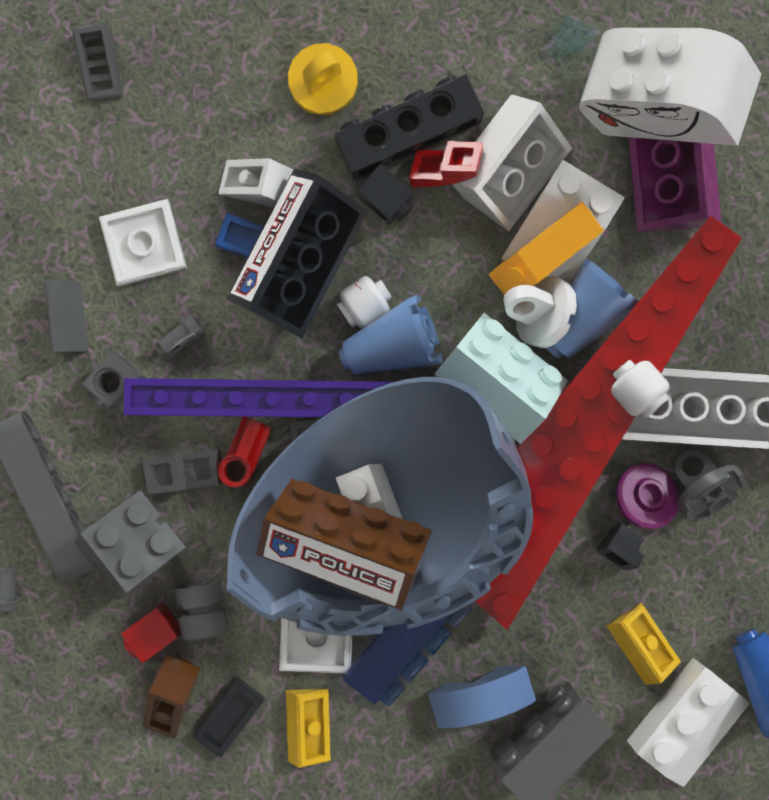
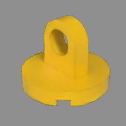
(323, 79)

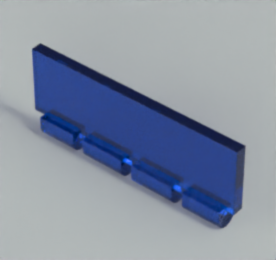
(398, 654)

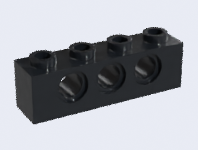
(450, 92)

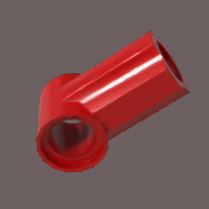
(247, 449)

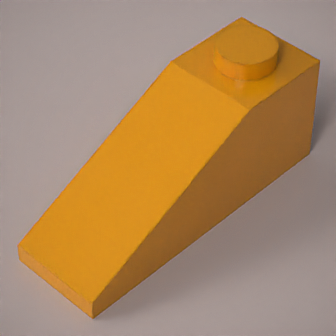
(548, 249)

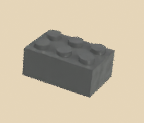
(550, 744)

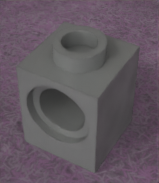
(97, 379)

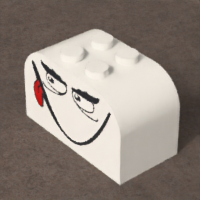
(670, 85)

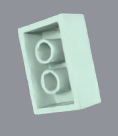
(506, 375)

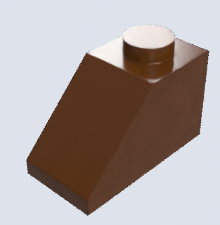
(170, 696)

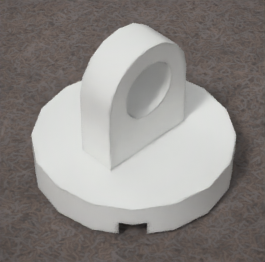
(542, 310)

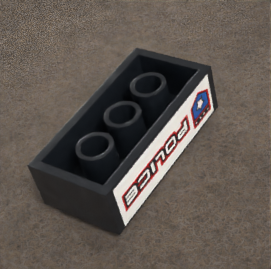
(298, 252)

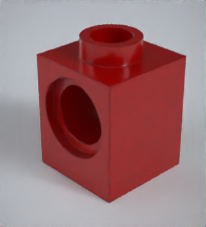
(151, 633)

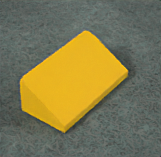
(644, 645)
(308, 726)

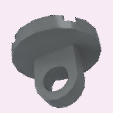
(710, 489)

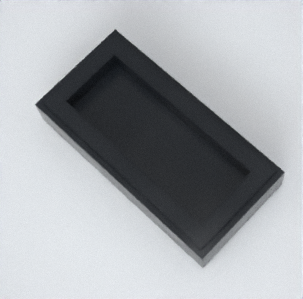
(229, 717)

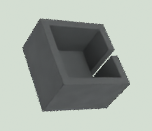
(129, 544)

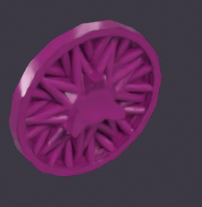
(647, 496)

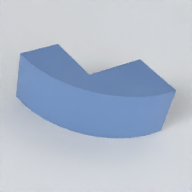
(483, 700)

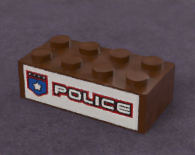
(344, 543)

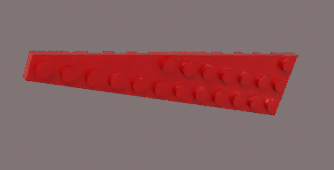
(588, 423)

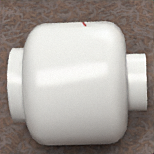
(364, 301)
(640, 388)

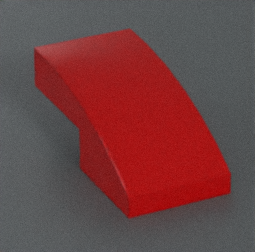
(447, 167)

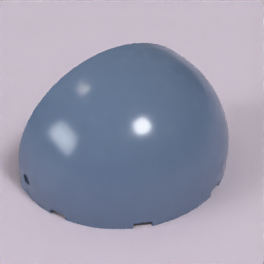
(448, 472)

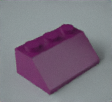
(673, 184)

